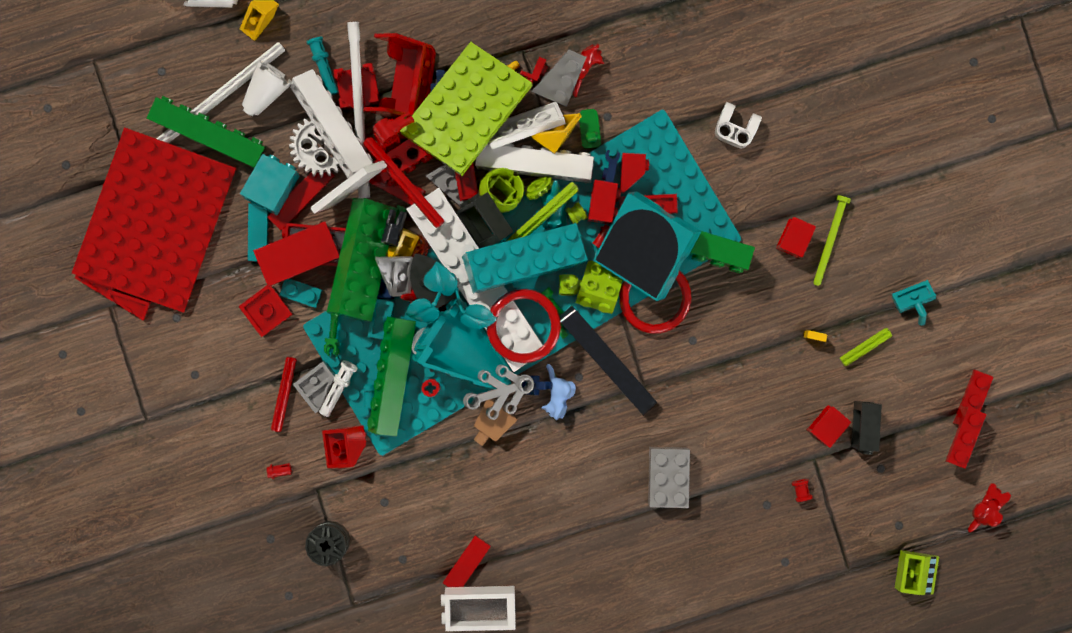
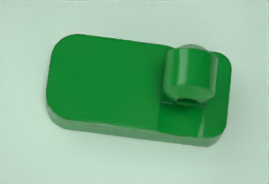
(590, 129)

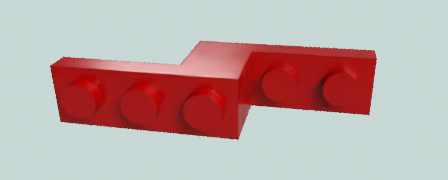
(969, 419)

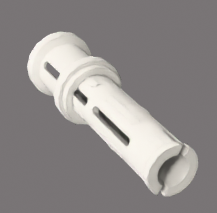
(341, 380)

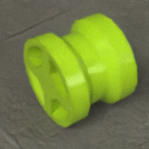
(576, 213)

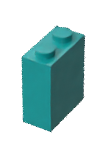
(270, 184)

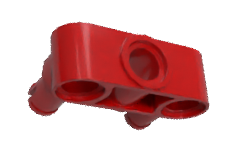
(388, 131)

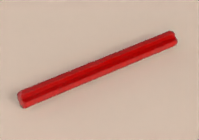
(404, 183)

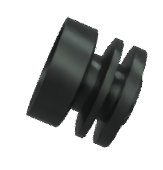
(337, 539)

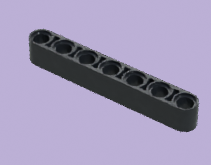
(607, 360)

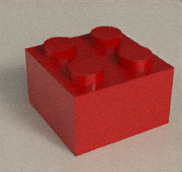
(603, 202)

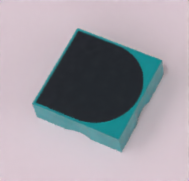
(646, 246)

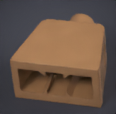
(492, 428)

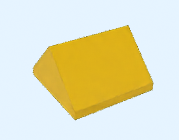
(555, 137)

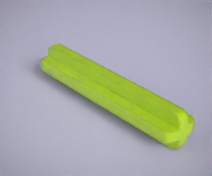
(865, 347)

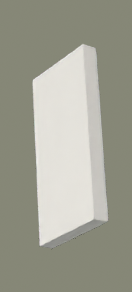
(528, 124)
(348, 186)

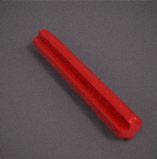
(283, 395)

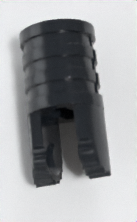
(391, 231)

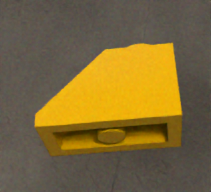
(258, 17)

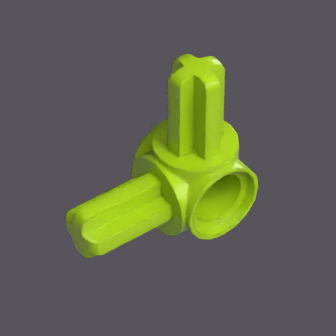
(569, 284)

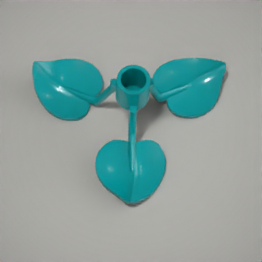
(443, 281)

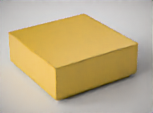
(815, 335)

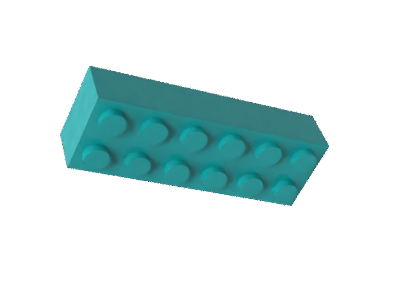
(524, 258)

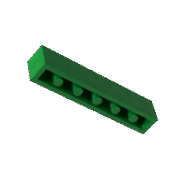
(206, 132)
(391, 376)

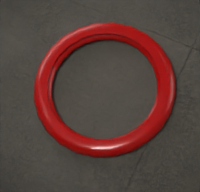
(656, 328)
(554, 332)

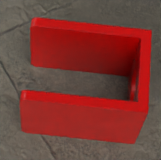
(795, 237)
(829, 426)

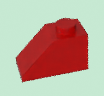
(632, 169)

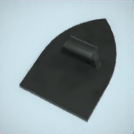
(419, 267)

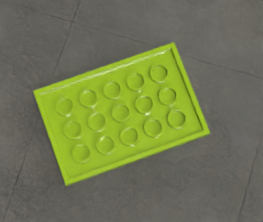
(466, 108)

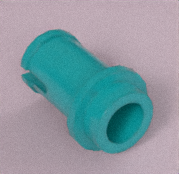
(368, 394)

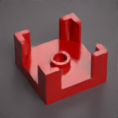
(369, 87)

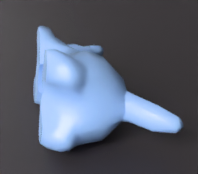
(560, 392)

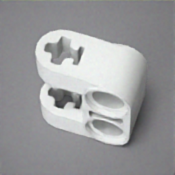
(735, 130)

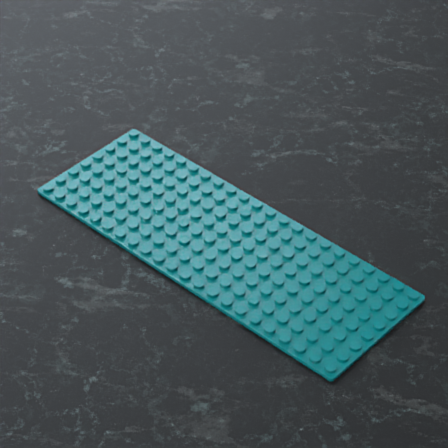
(670, 172)

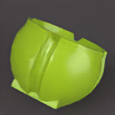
(505, 182)

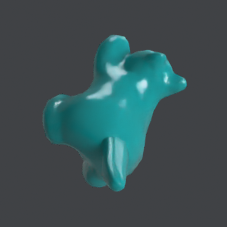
(558, 218)

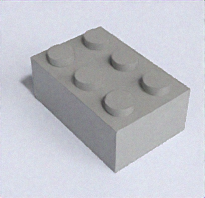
(669, 477)

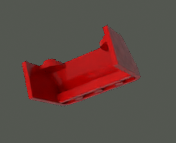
(412, 75)

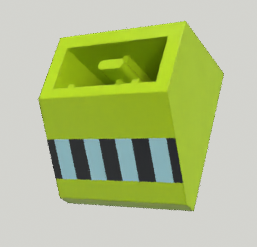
(916, 573)

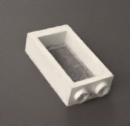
(479, 608)

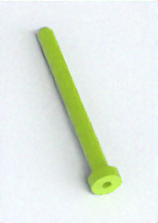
(830, 239)

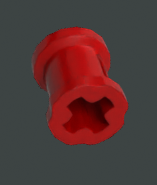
(427, 392)
(802, 490)

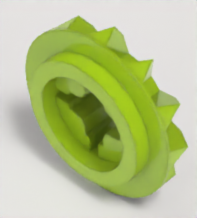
(539, 187)

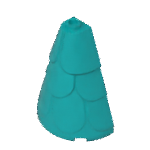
(458, 349)

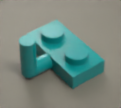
(915, 297)

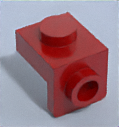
(539, 70)

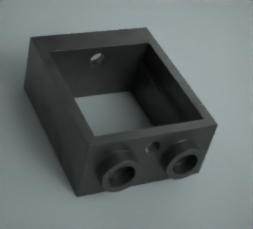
(476, 225)
(866, 427)

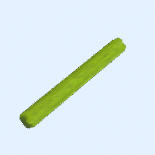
(543, 214)

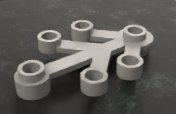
(501, 392)

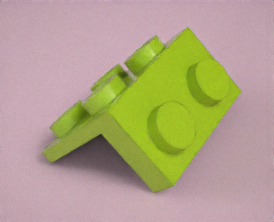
(599, 288)

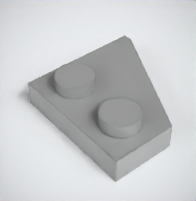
(396, 274)
(315, 385)

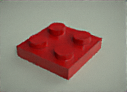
(265, 310)

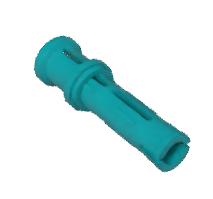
(320, 57)

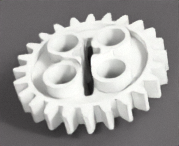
(308, 157)

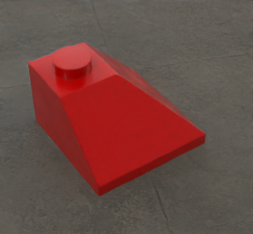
(343, 446)

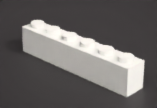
(330, 122)
(537, 162)

